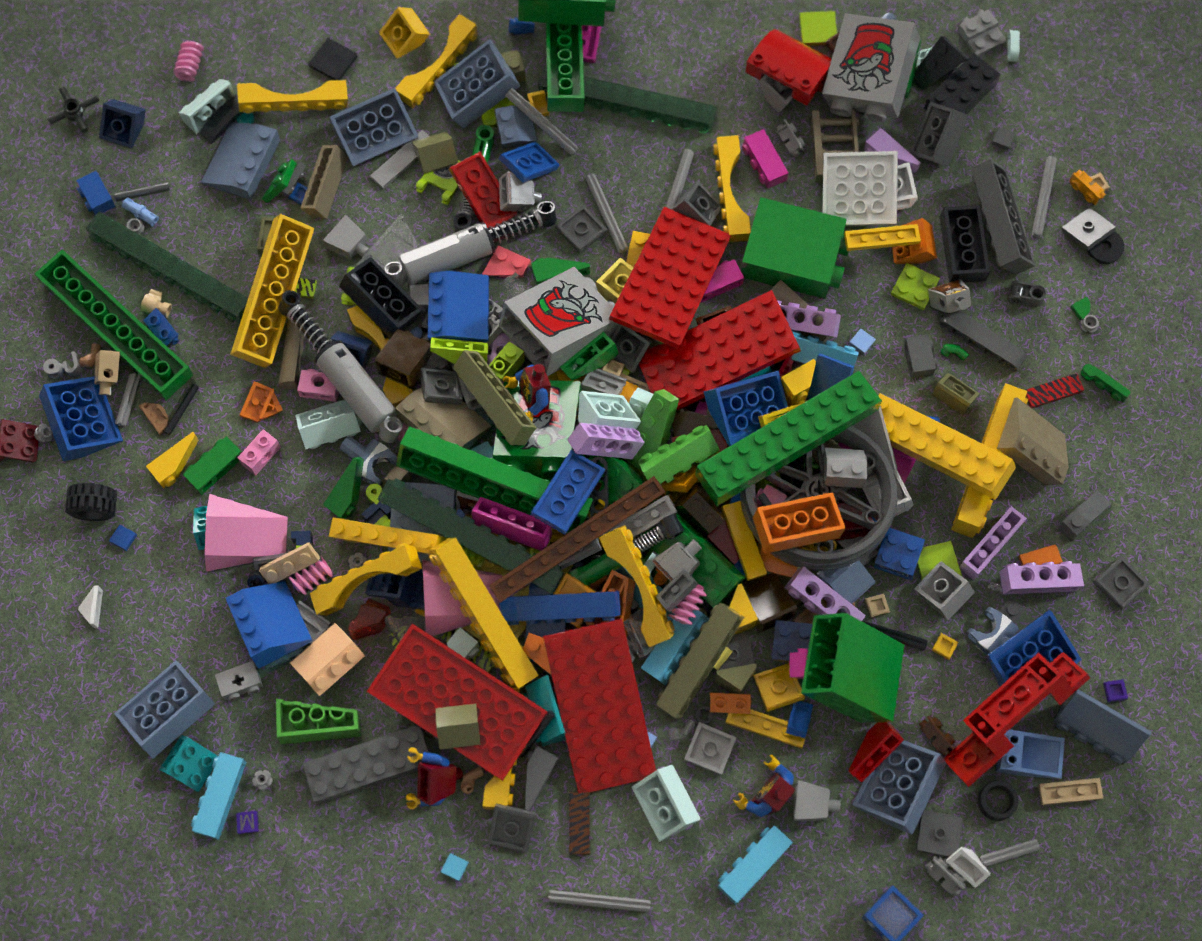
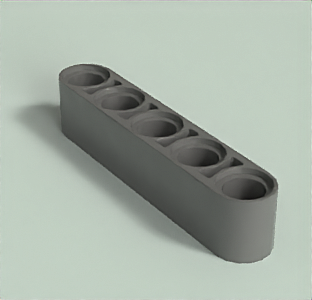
(984, 339)

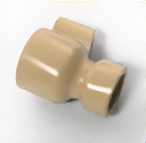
(153, 301)

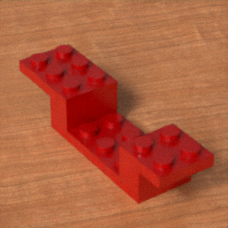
(1009, 706)

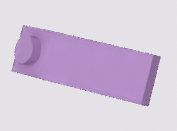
(884, 142)

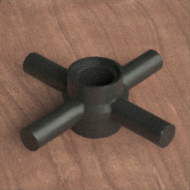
(70, 104)

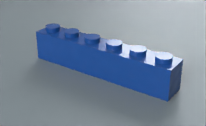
(561, 606)

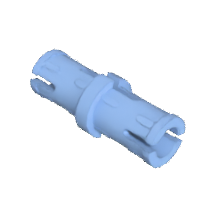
(140, 211)

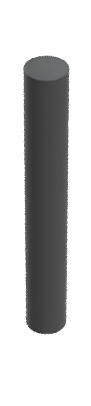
(142, 191)

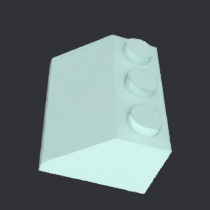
(205, 104)
(606, 410)
(327, 424)
(665, 802)

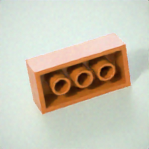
(798, 522)

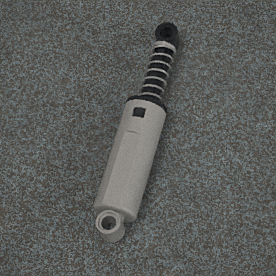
(464, 246)
(344, 372)

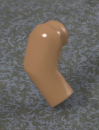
(89, 360)
(469, 778)

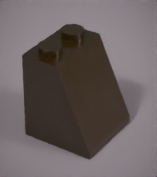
(403, 358)
(699, 509)
(769, 601)

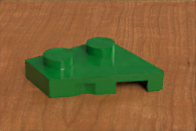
(280, 181)

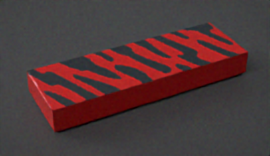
(1054, 390)

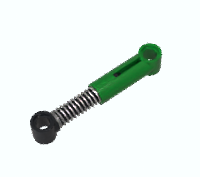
(466, 212)
(667, 529)

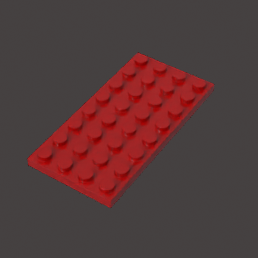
(670, 277)
(721, 351)
(431, 675)
(600, 705)

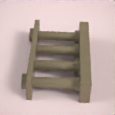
(819, 138)

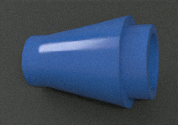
(520, 27)

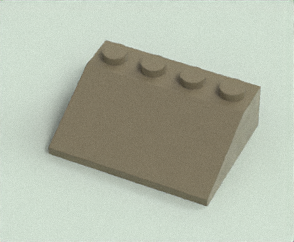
(447, 421)
(1034, 444)

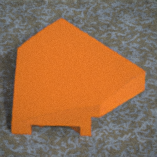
(260, 403)

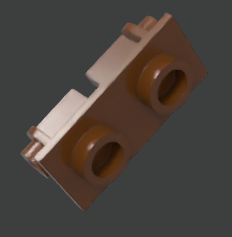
(943, 740)

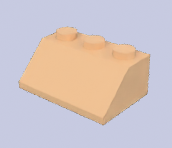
(327, 659)

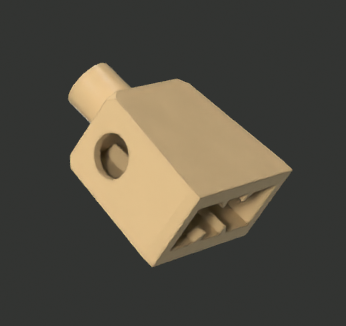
(107, 363)

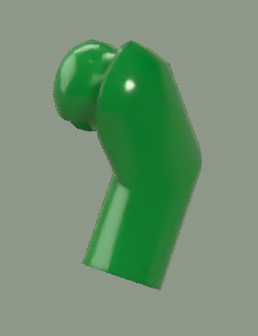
(954, 349)

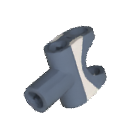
(372, 454)
(1002, 631)

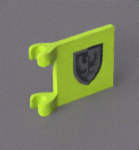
(442, 179)

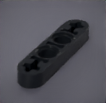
(603, 494)

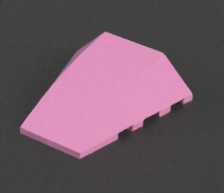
(241, 533)
(441, 610)

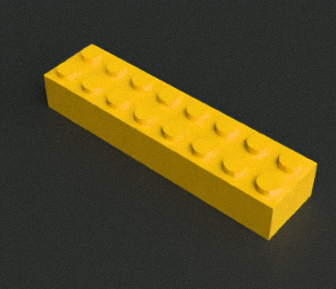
(276, 273)
(946, 449)
(974, 504)
(483, 613)

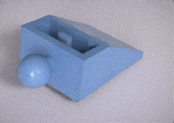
(1033, 755)

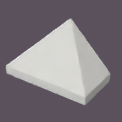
(91, 606)
(968, 866)

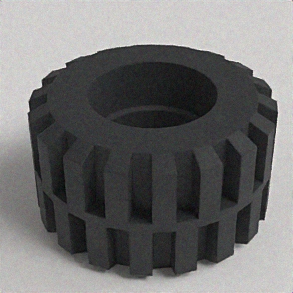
(91, 501)

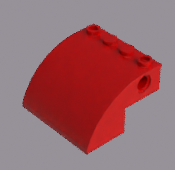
(790, 64)

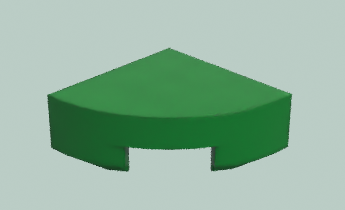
(1081, 308)

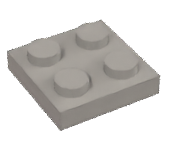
(710, 748)

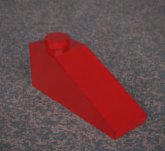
(875, 748)

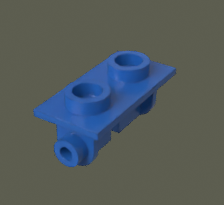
(161, 327)

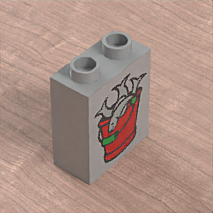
(871, 67)
(557, 319)

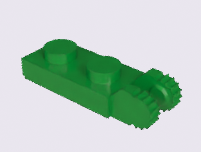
(1103, 381)

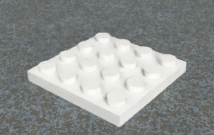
(861, 187)

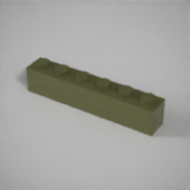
(494, 398)
(700, 660)

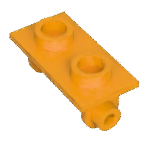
(1080, 181)

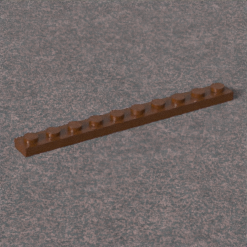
(577, 539)

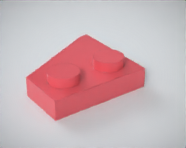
(506, 263)

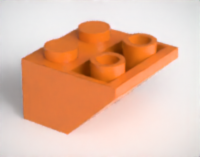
(920, 252)

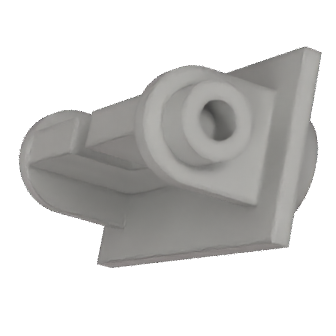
(795, 144)
(952, 880)

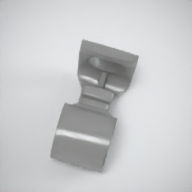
(56, 370)

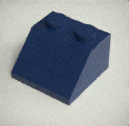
(121, 122)
(358, 347)

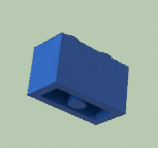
(95, 192)

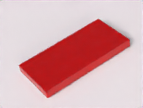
(480, 189)

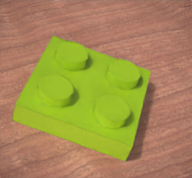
(914, 285)

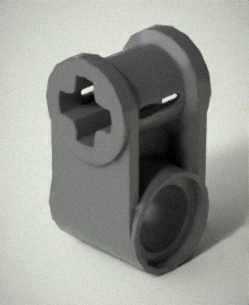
(1026, 293)

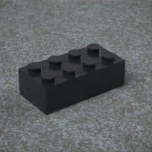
(965, 86)
(964, 243)
(380, 297)

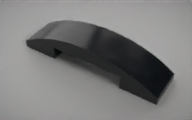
(221, 119)

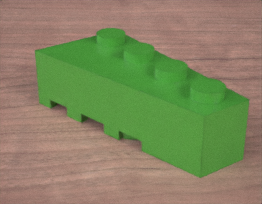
(656, 424)
(679, 455)
(314, 722)

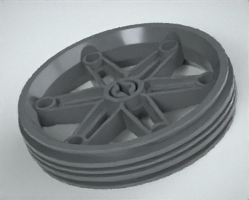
(834, 559)

